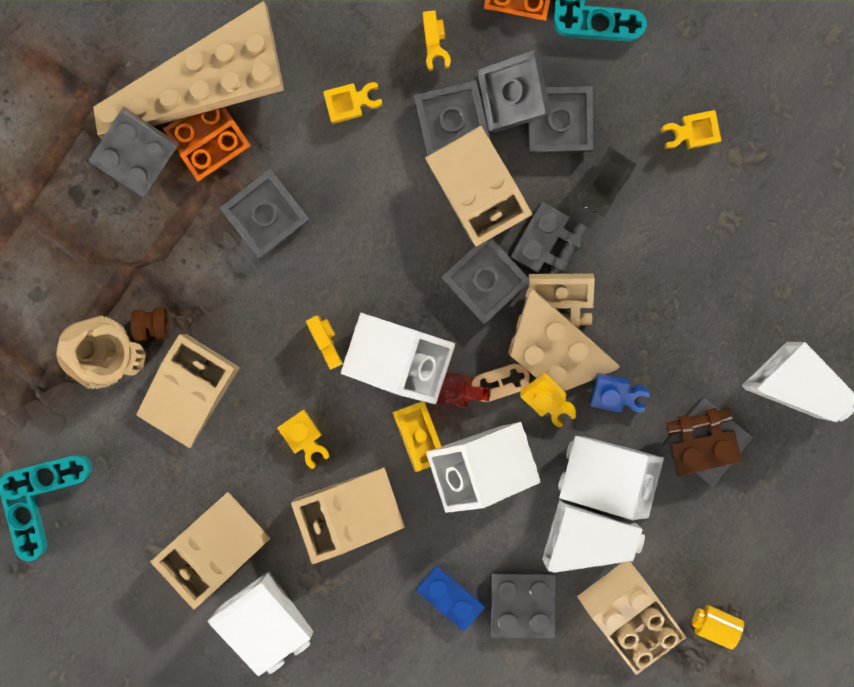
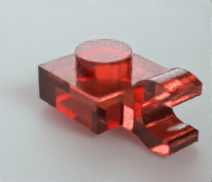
(458, 390)

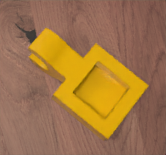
(433, 33)

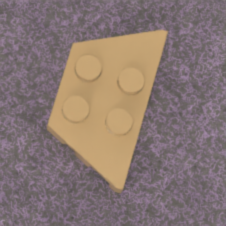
(555, 346)

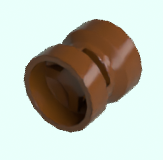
(150, 324)

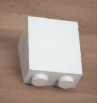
(397, 359)
(802, 382)
(483, 468)
(610, 478)
(590, 538)
(262, 625)

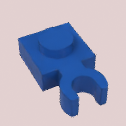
(614, 392)

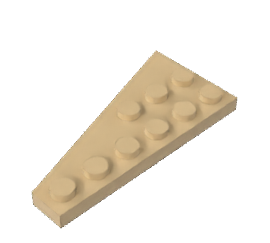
(216, 72)

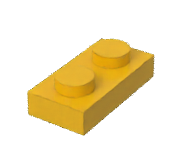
(417, 433)

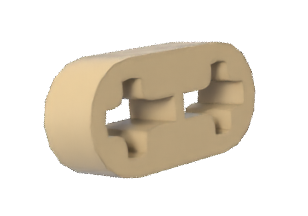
(501, 373)

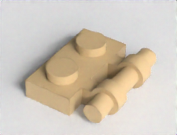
(567, 291)

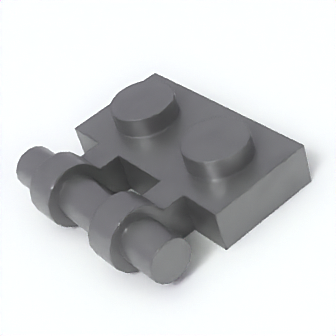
(541, 236)

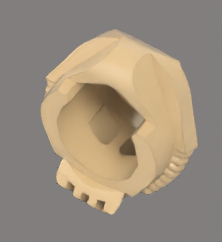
(98, 352)

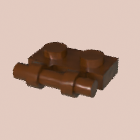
(707, 451)

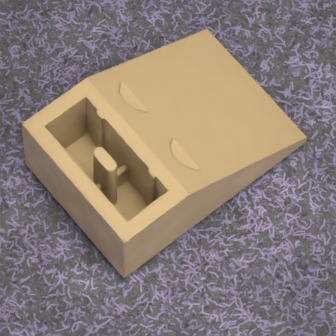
(478, 186)
(186, 389)
(347, 515)
(210, 550)
(631, 616)

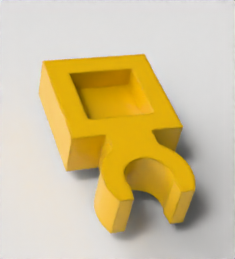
(346, 103)
(697, 130)
(322, 333)
(547, 397)
(301, 434)

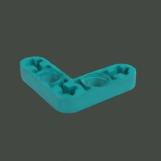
(583, 17)
(26, 498)

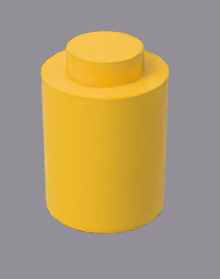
(718, 626)

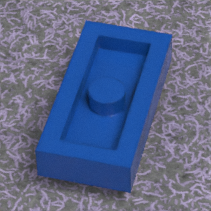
(450, 598)

